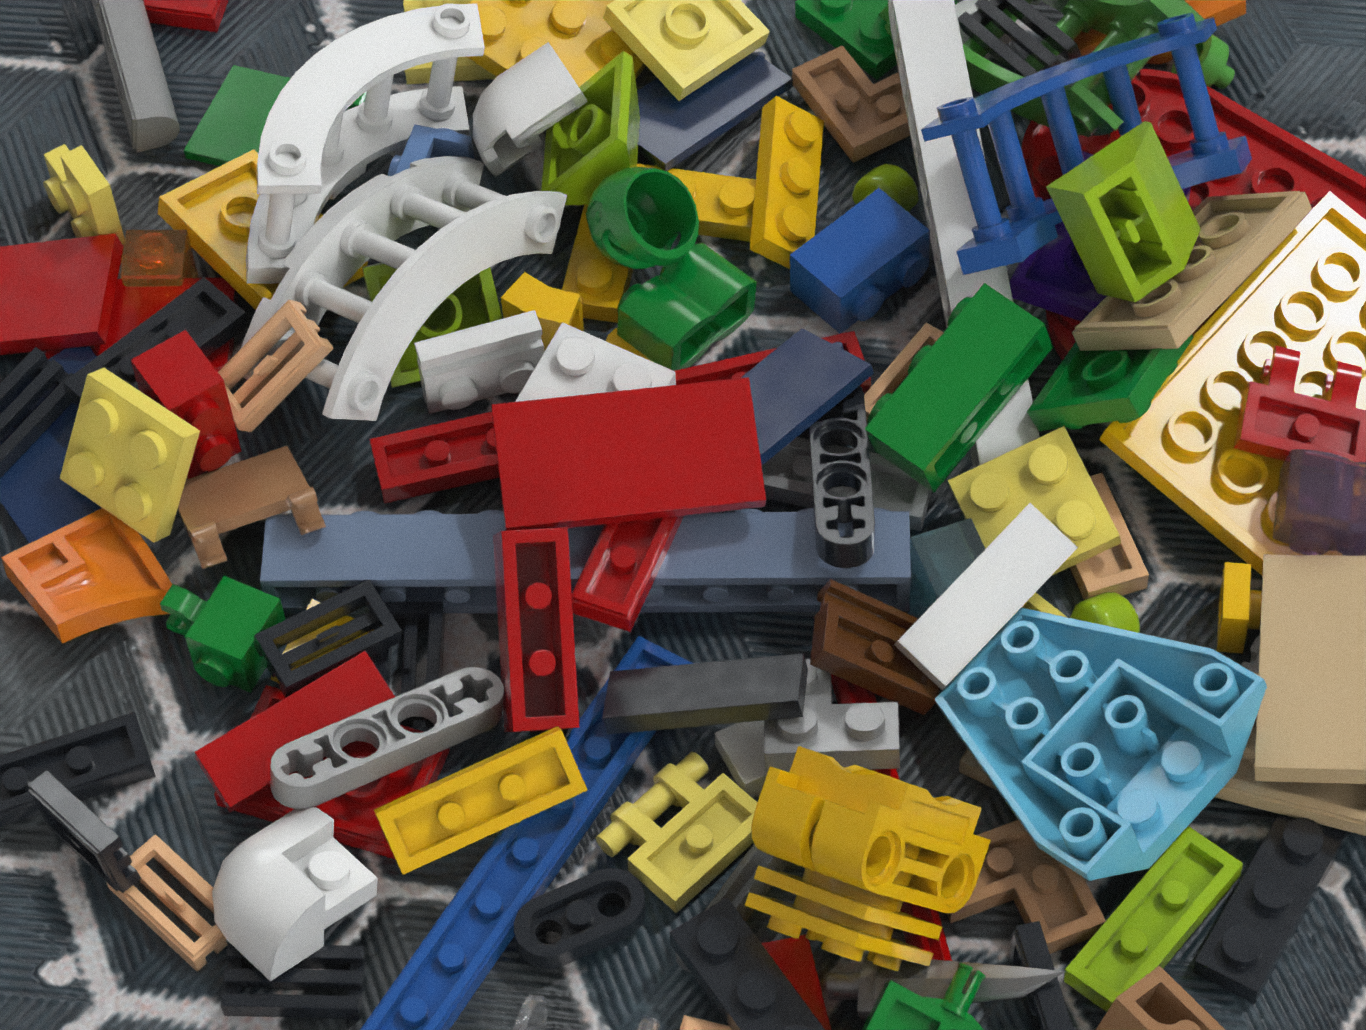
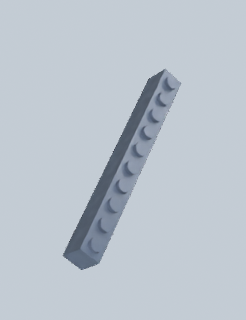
(713, 565)

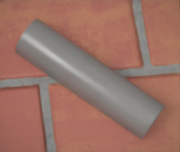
(137, 73)

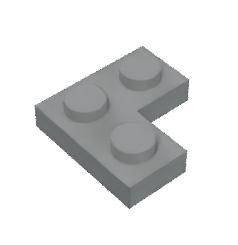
(847, 732)

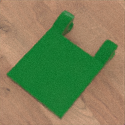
(238, 116)

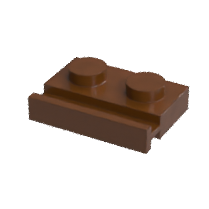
(857, 641)

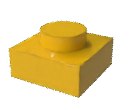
(1237, 608)

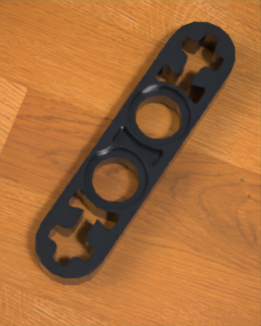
(844, 470)

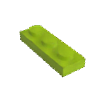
(1154, 918)

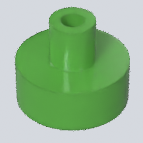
(1213, 59)

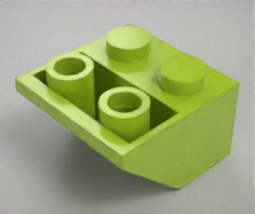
(1127, 215)

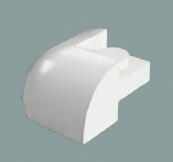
(521, 107)
(287, 889)

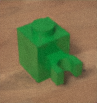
(224, 630)

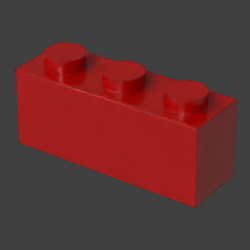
(536, 629)

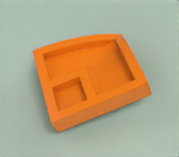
(88, 576)

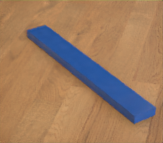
(512, 872)

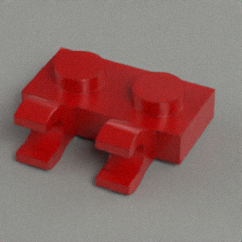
(1280, 420)

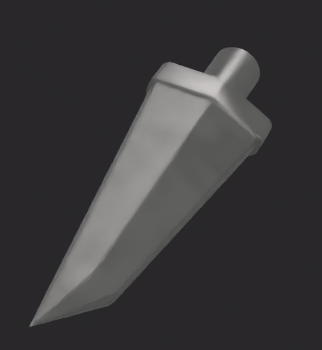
(933, 981)

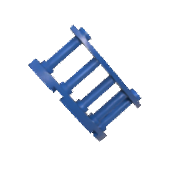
(1031, 219)

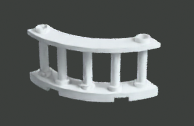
(319, 148)
(474, 234)

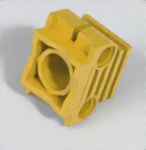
(863, 854)

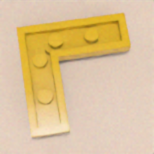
(723, 212)

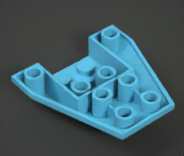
(1102, 734)

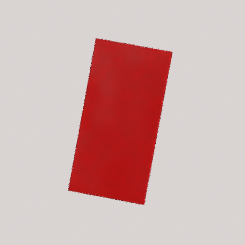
(628, 455)

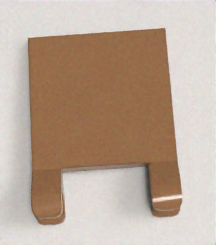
(244, 495)

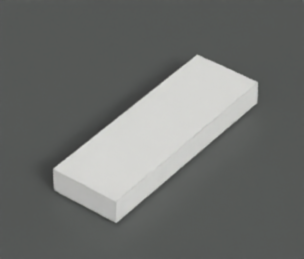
(985, 596)

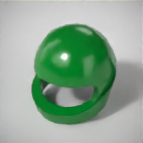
(640, 215)

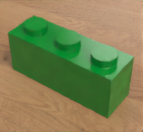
(957, 386)

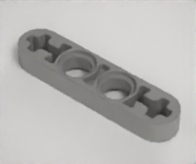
(393, 743)

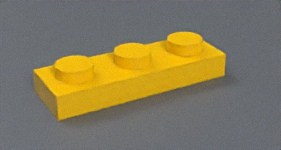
(786, 180)
(480, 800)

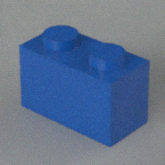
(860, 261)

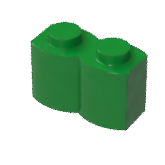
(686, 308)

